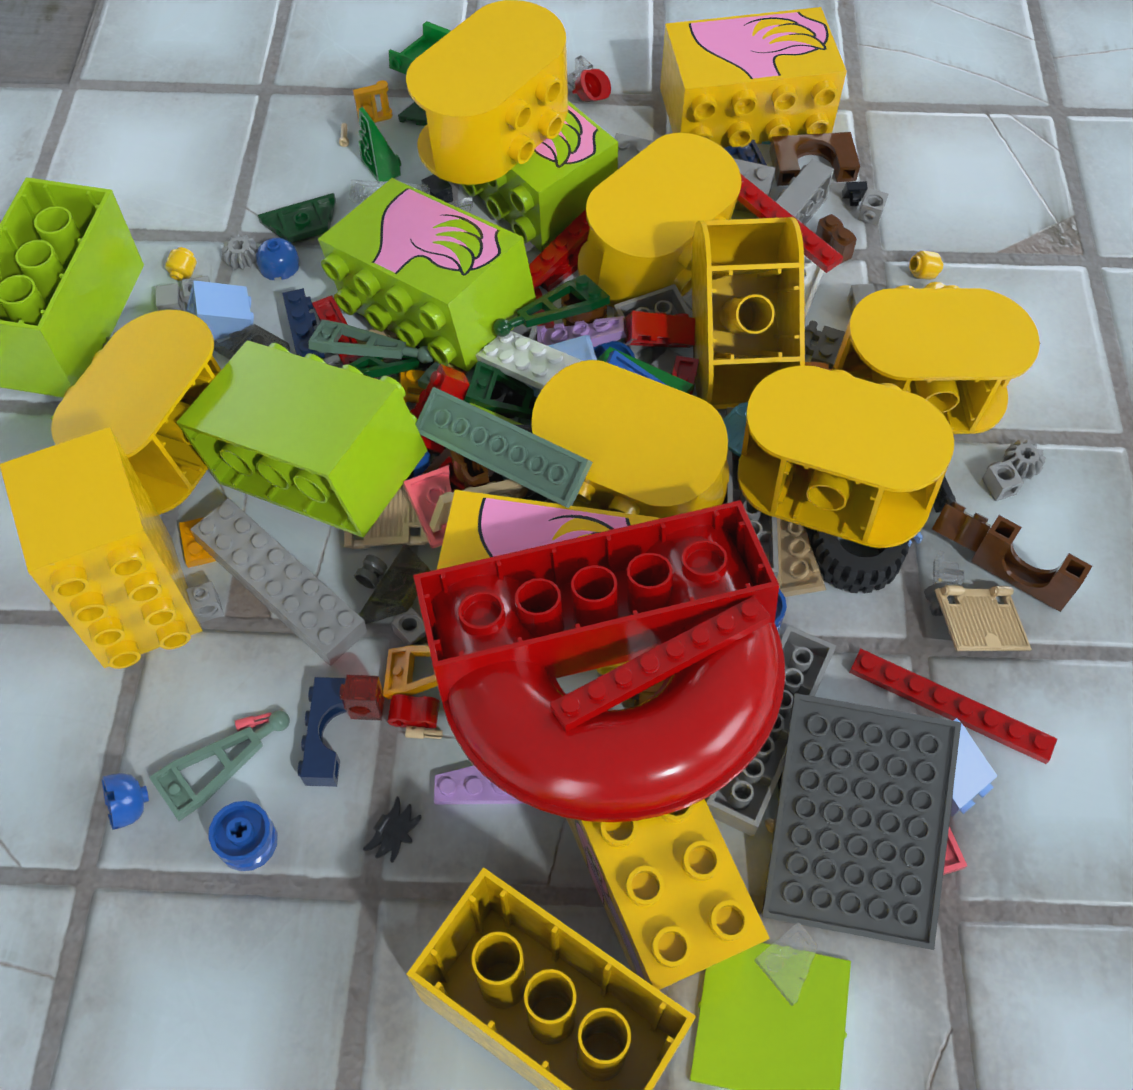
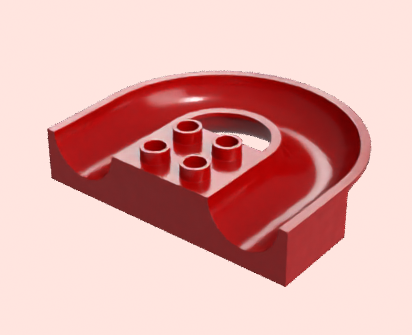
(591, 602)

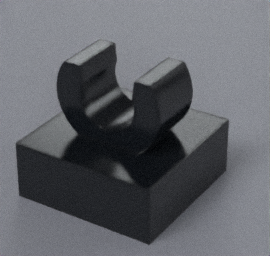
(854, 191)

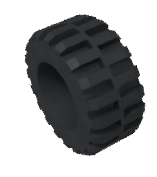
(855, 571)

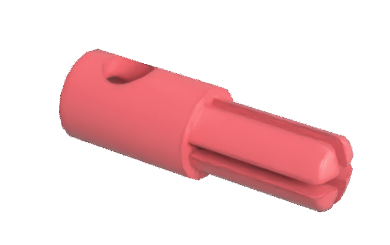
(250, 721)

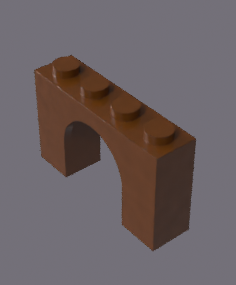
(834, 147)
(1050, 586)

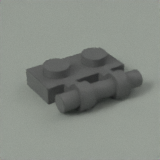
(828, 343)

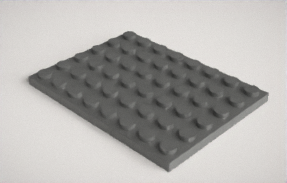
(862, 821)

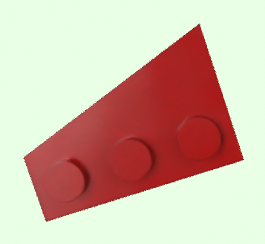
(659, 330)
(449, 381)

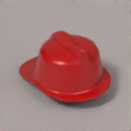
(592, 85)

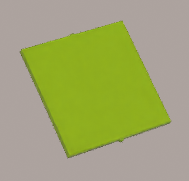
(758, 1040)

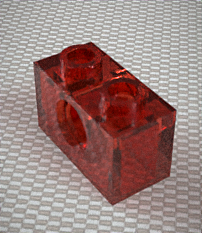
(363, 697)

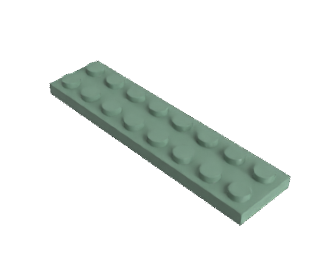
(503, 447)

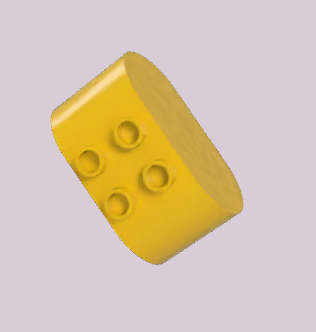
(491, 91)
(648, 215)
(746, 304)
(943, 346)
(141, 390)
(647, 441)
(843, 455)

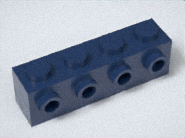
(301, 321)

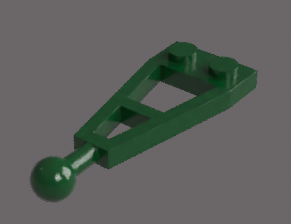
(581, 287)
(378, 368)
(482, 386)

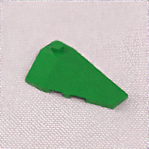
(375, 150)

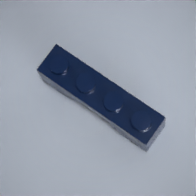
(319, 763)

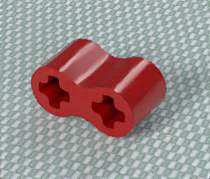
(413, 711)

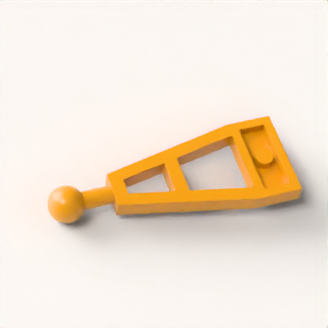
(400, 671)

